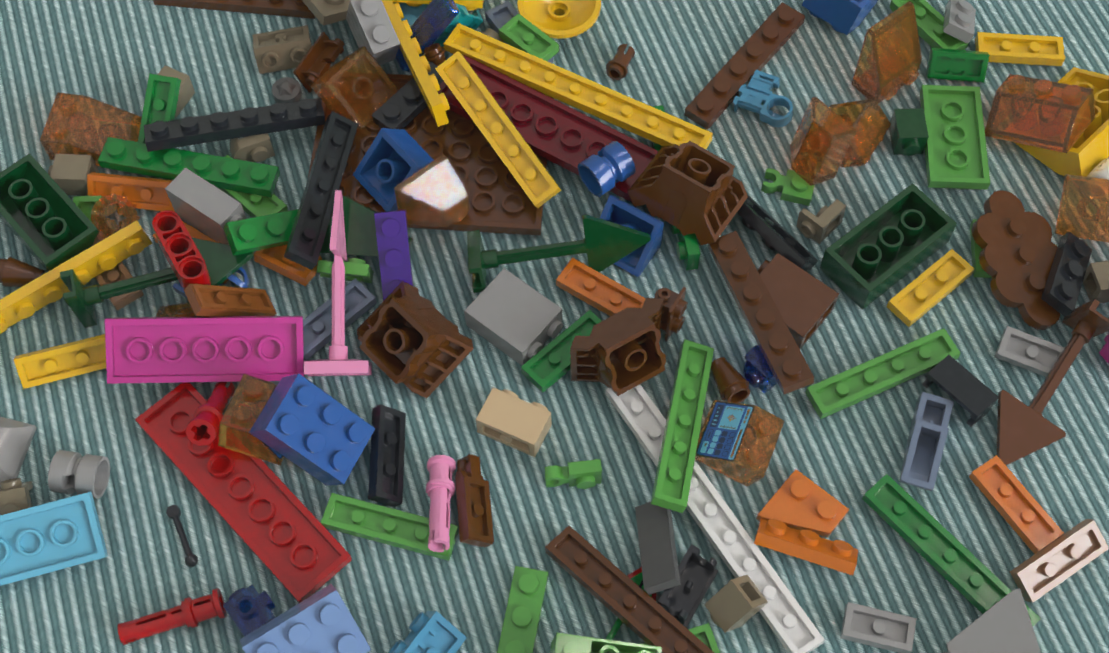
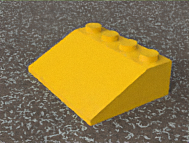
(1094, 142)

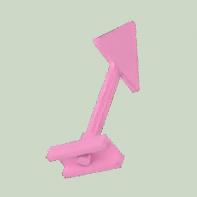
(338, 361)

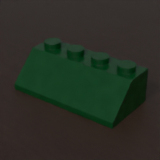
(43, 214)

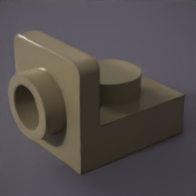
(822, 224)

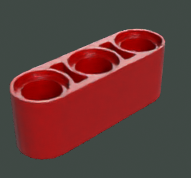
(175, 240)

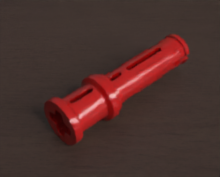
(207, 418)
(188, 613)

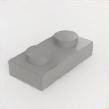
(959, 20)
(1028, 351)
(878, 628)

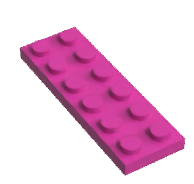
(203, 348)

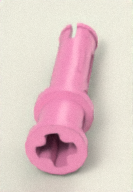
(440, 490)

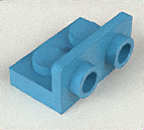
(430, 635)

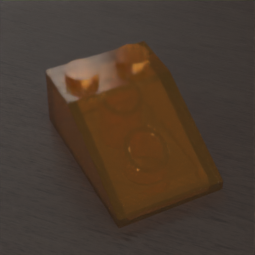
(889, 55)
(84, 124)

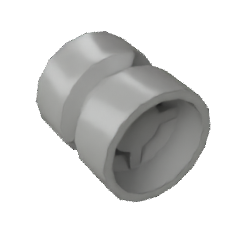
(78, 474)

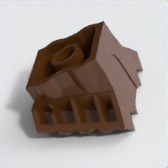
(690, 190)
(412, 341)
(621, 349)

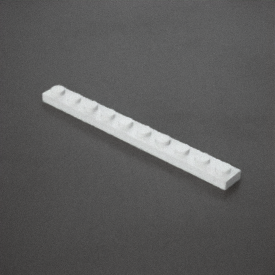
(723, 529)

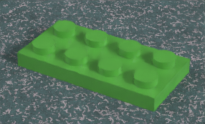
(956, 138)

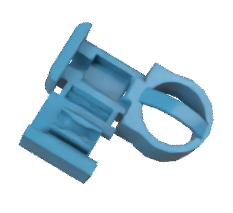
(759, 93)

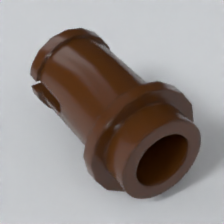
(435, 54)
(618, 65)

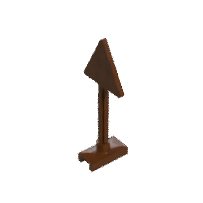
(1022, 427)

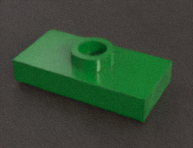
(957, 65)

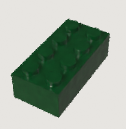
(887, 246)

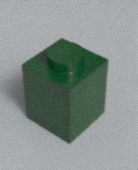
(908, 131)

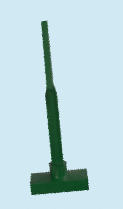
(603, 244)
(81, 299)

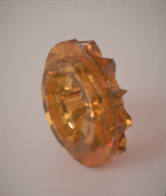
(106, 206)

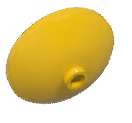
(574, 17)

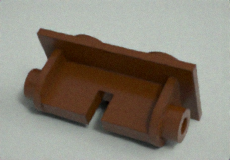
(318, 60)
(673, 309)

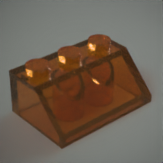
(1040, 113)

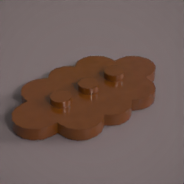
(1017, 257)

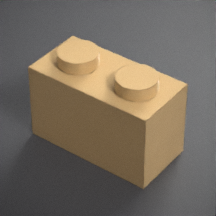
(514, 421)

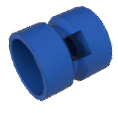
(606, 168)

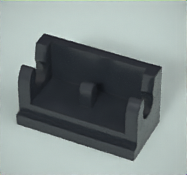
(962, 387)
(695, 579)

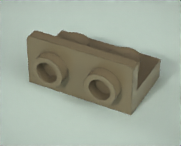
(281, 48)

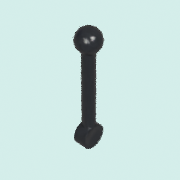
(174, 513)

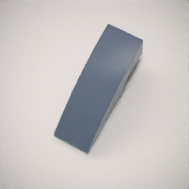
(926, 441)

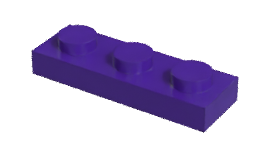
(393, 250)

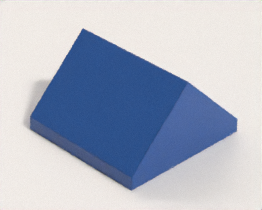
(629, 216)

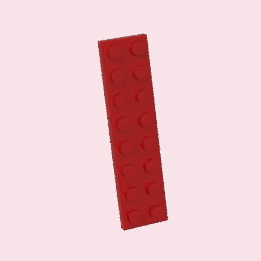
(247, 498)

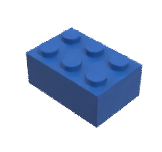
(312, 430)

